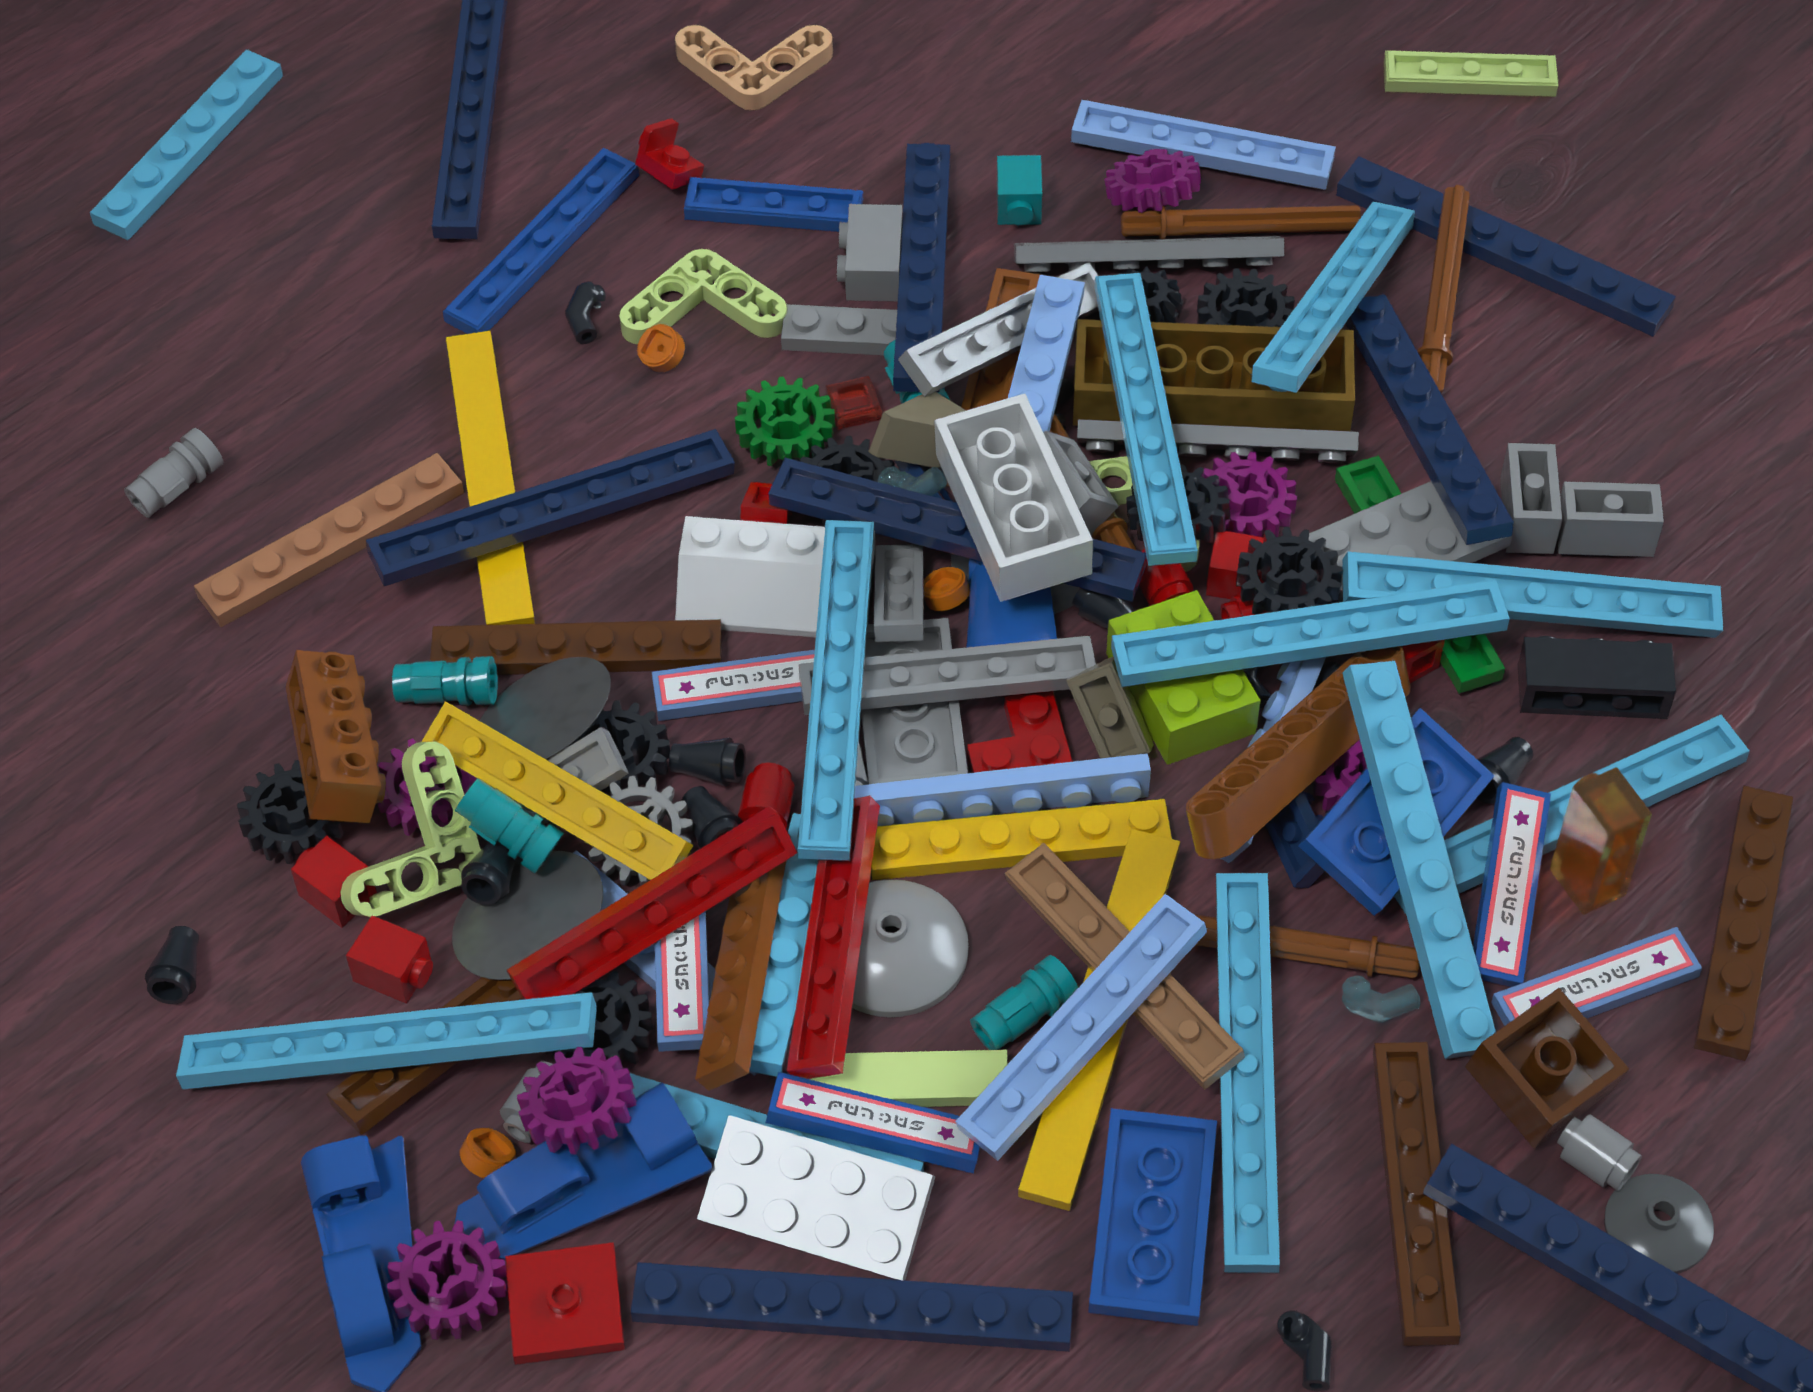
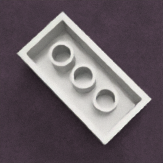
(1013, 497)

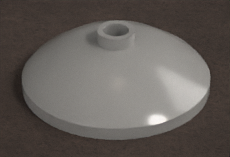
(916, 964)

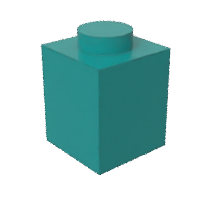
(1019, 190)

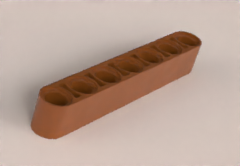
(1280, 763)

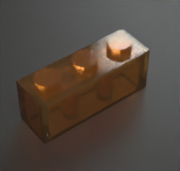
(1600, 840)

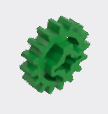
(784, 420)

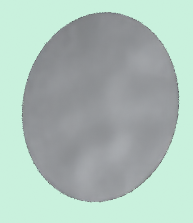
(551, 704)
(529, 916)

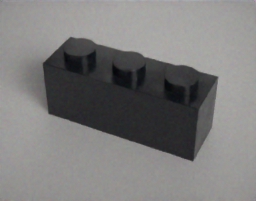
(1596, 677)

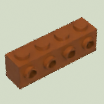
(334, 737)

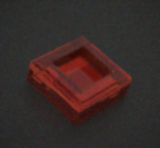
(854, 402)

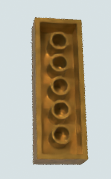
(1211, 383)

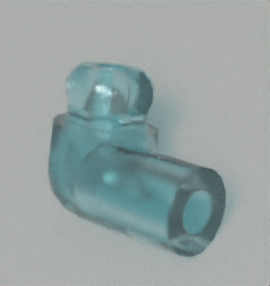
(927, 483)
(1376, 1006)

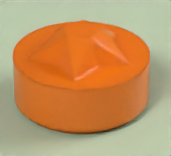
(661, 348)
(945, 588)
(486, 1151)

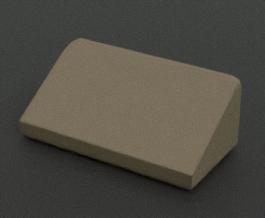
(1110, 711)

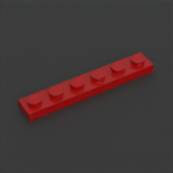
(655, 908)
(833, 953)

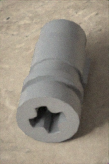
(174, 472)

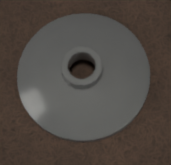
(1672, 1243)

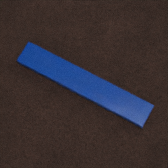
(541, 243)

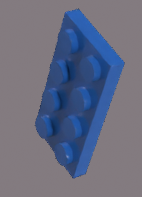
(1351, 835)
(1153, 1217)

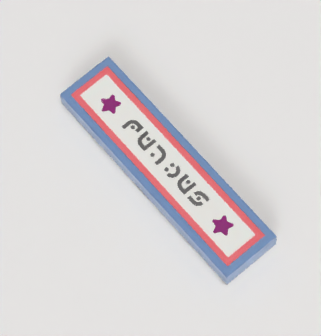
(729, 685)
(1609, 977)
(682, 986)

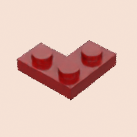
(1035, 738)

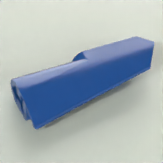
(1009, 621)
(560, 1191)
(360, 1221)

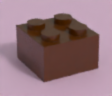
(1546, 1067)

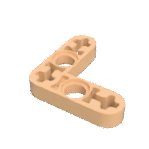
(746, 77)

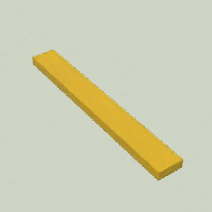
(488, 471)
(1072, 1116)

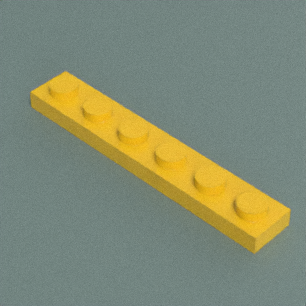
(557, 794)
(1009, 838)

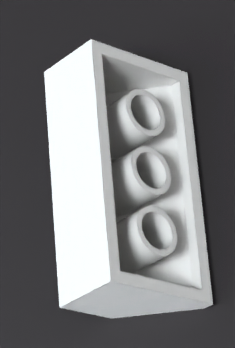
(752, 575)

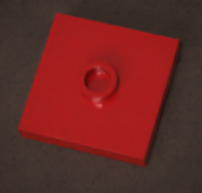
(564, 1303)

